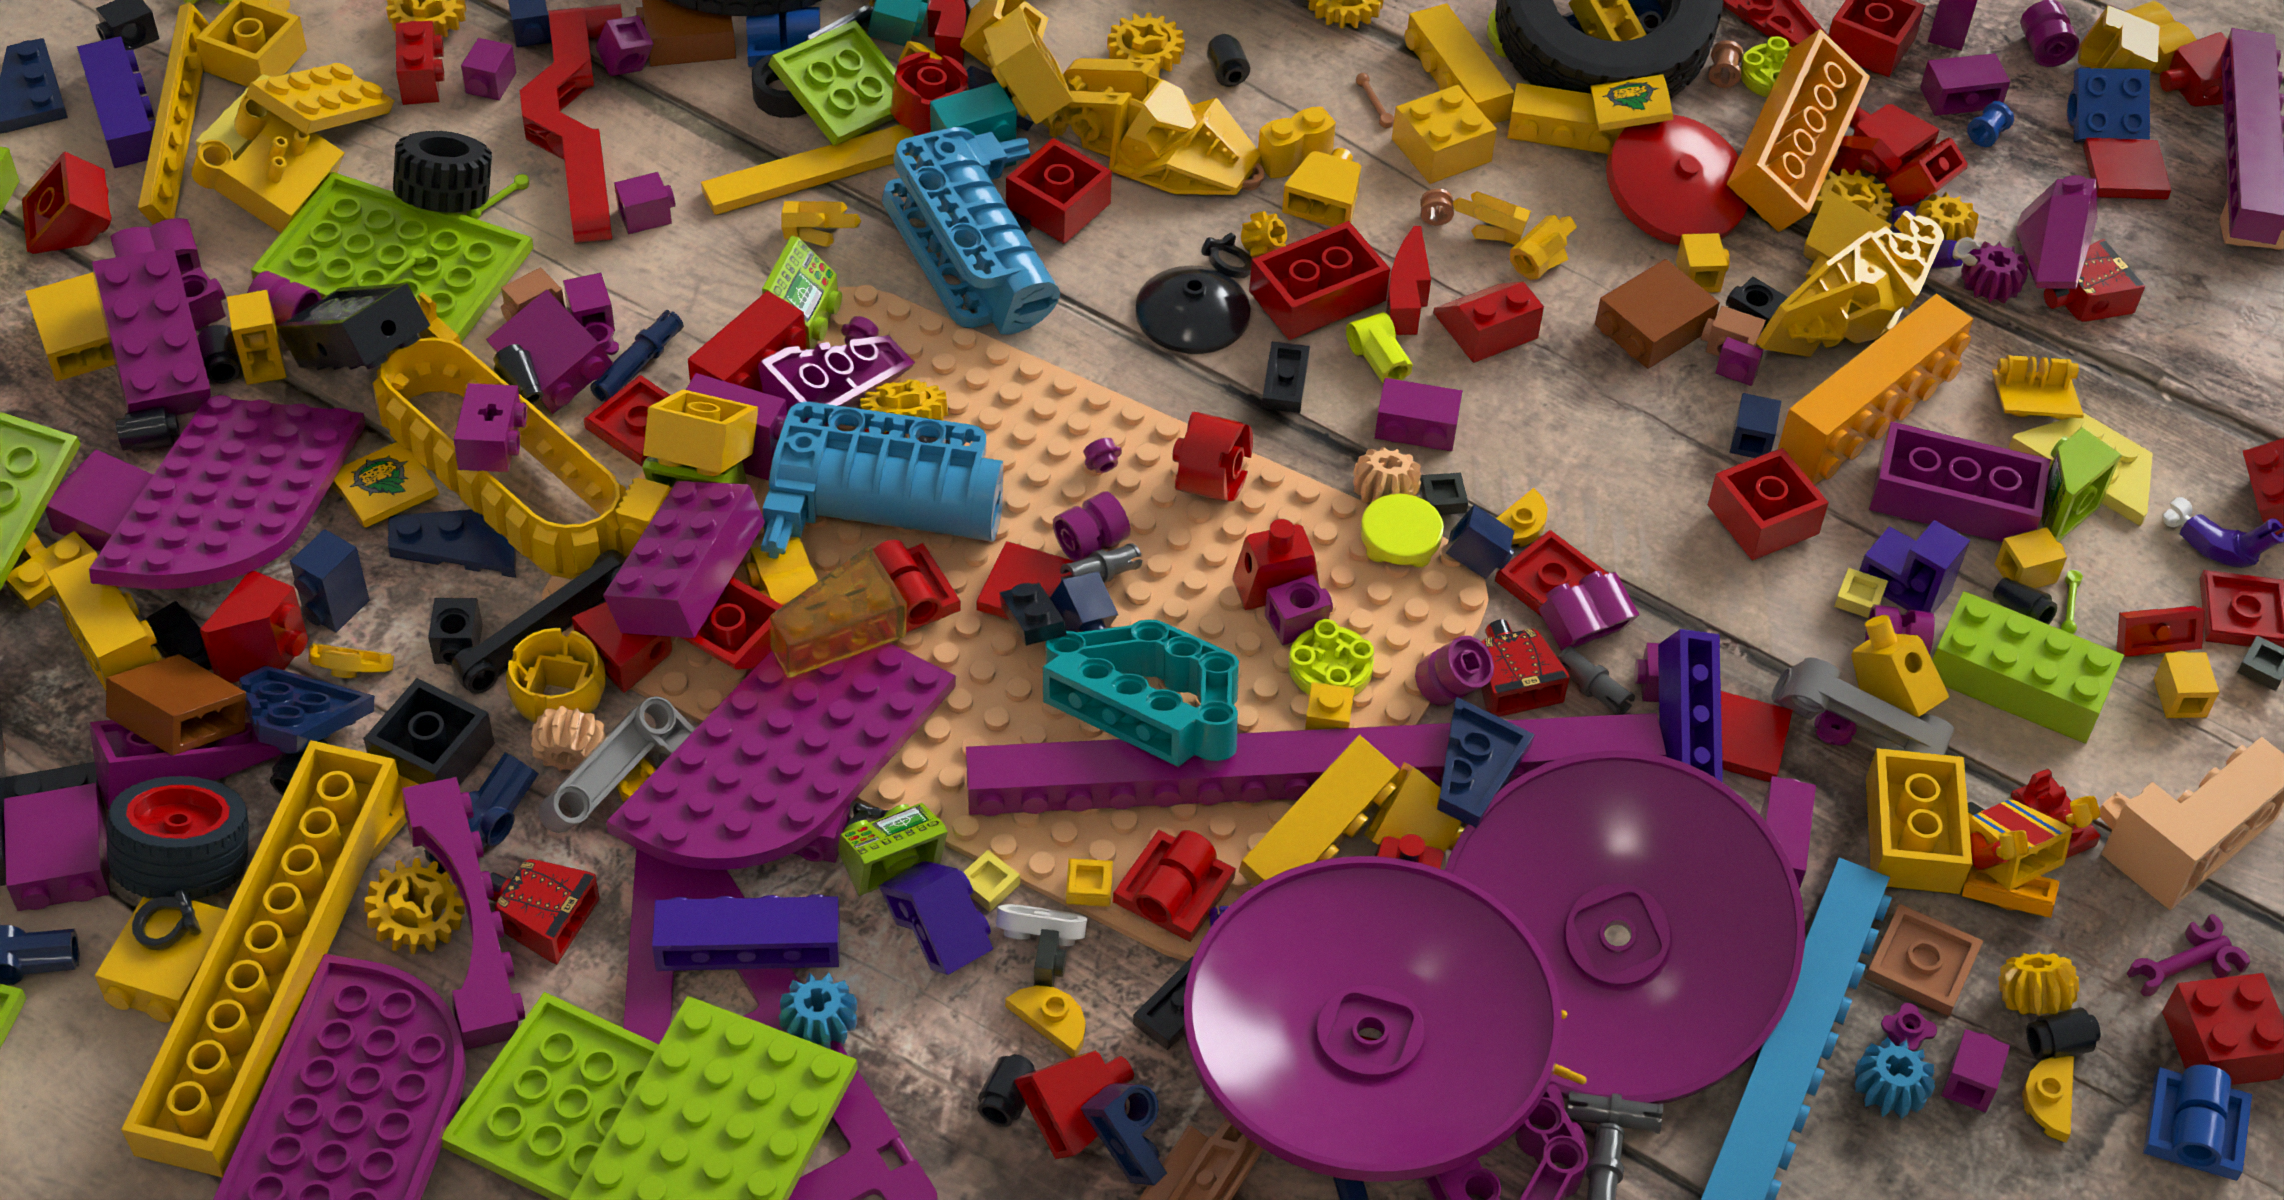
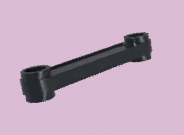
(481, 665)

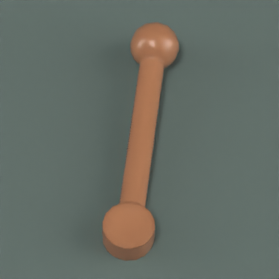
(1386, 119)

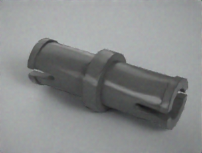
(1106, 563)
(1596, 681)
(1615, 1110)
(1605, 1166)

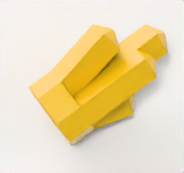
(1507, 217)
(802, 218)
(1542, 247)

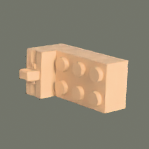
(2181, 843)

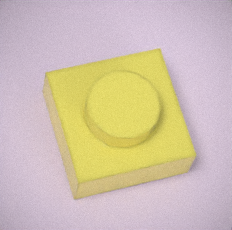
(1860, 592)
(991, 880)

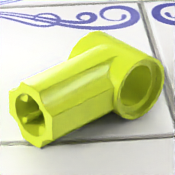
(1377, 342)

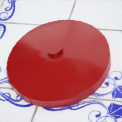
(1675, 179)

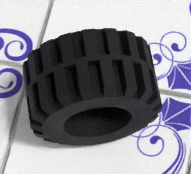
(442, 171)

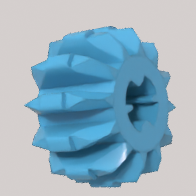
(819, 1010)
(1894, 1078)

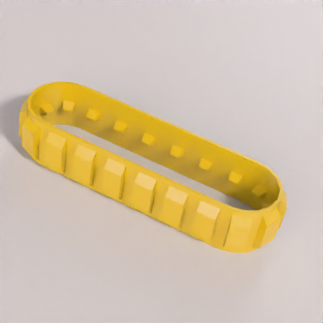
(551, 546)

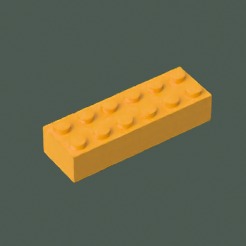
(1798, 131)
(1876, 388)

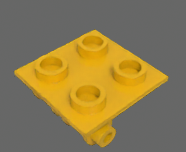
(2040, 392)

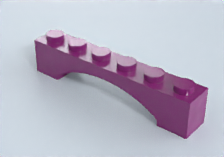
(439, 822)

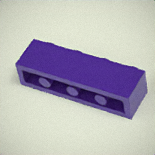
(118, 100)
(1691, 699)
(746, 933)

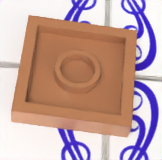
(1924, 959)

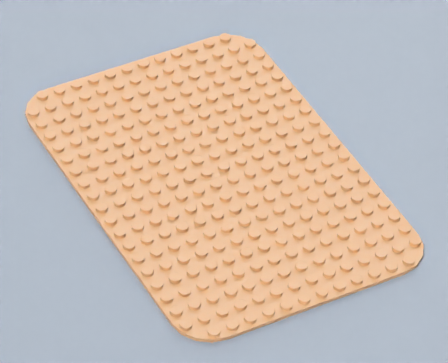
(1189, 547)

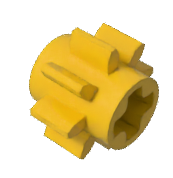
(1263, 233)

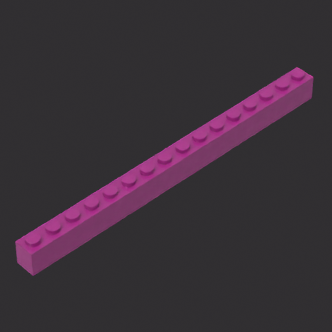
(1263, 768)

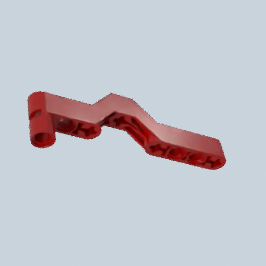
(563, 135)

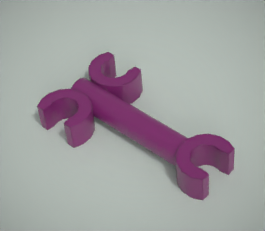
(2207, 947)

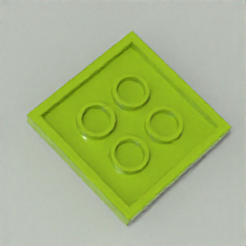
(839, 81)

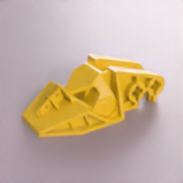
(1154, 128)
(1857, 290)

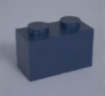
(329, 581)

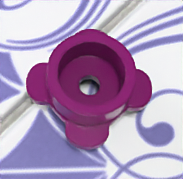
(603, 334)
(1898, 1032)

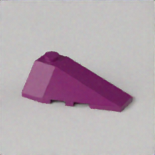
(2058, 231)
(833, 373)
(128, 759)

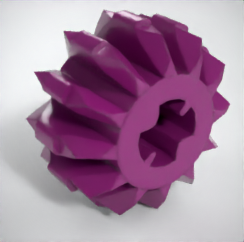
(1996, 274)

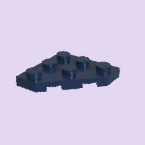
(294, 709)

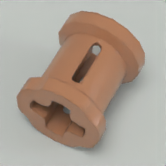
(1726, 59)

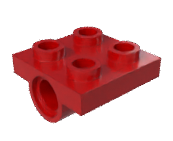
(919, 582)
(1175, 882)

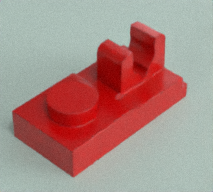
(1864, 153)
(2160, 630)
(2049, 798)

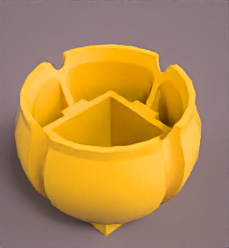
(558, 661)

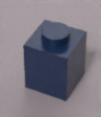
(530, 22)
(1755, 426)
(1481, 542)
(1084, 603)

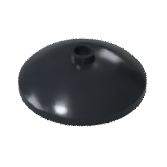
(1192, 309)

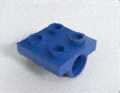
(779, 32)
(2110, 104)
(2198, 1120)

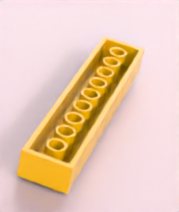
(262, 960)

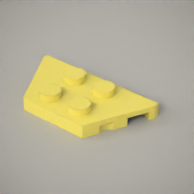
(2131, 480)

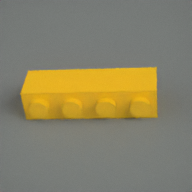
(1456, 58)
(1558, 119)
(1324, 813)

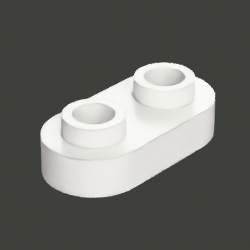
(1022, 921)

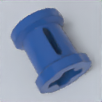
(1986, 129)

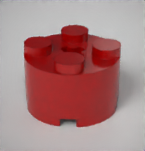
(921, 81)
(1212, 457)

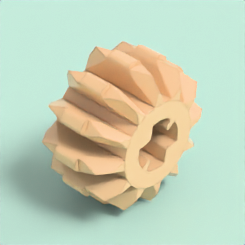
(1385, 474)
(565, 737)

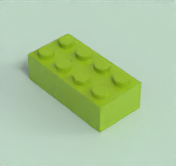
(2025, 666)

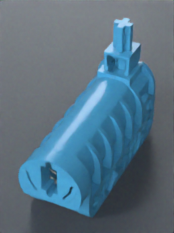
(969, 229)
(880, 475)

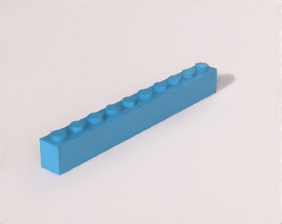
(1790, 1056)

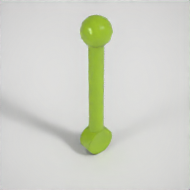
(521, 182)
(418, 256)
(2073, 579)

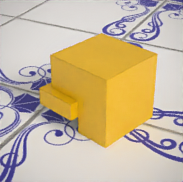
(987, 13)
(2120, 42)

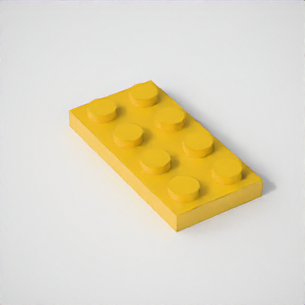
(320, 97)

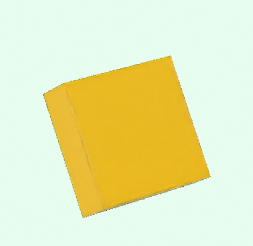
(1089, 882)

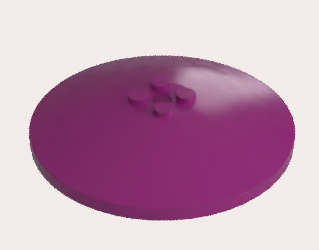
(1690, 880)
(1381, 947)

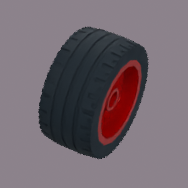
(177, 837)

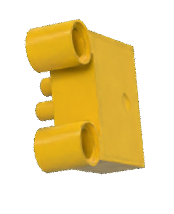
(274, 172)

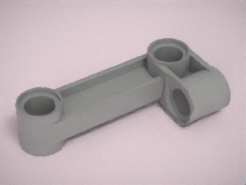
(1815, 687)
(614, 760)

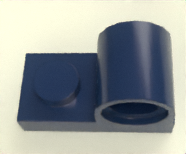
(1123, 1132)

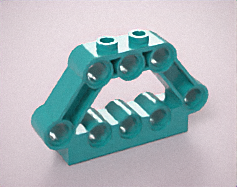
(1102, 683)

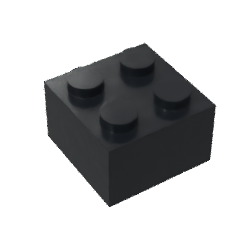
(431, 735)

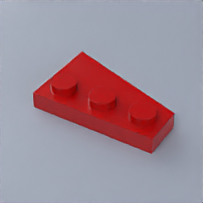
(1776, 18)

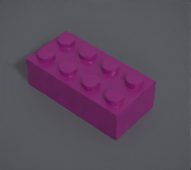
(151, 332)
(1959, 483)
(684, 559)

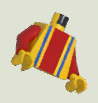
(2021, 843)

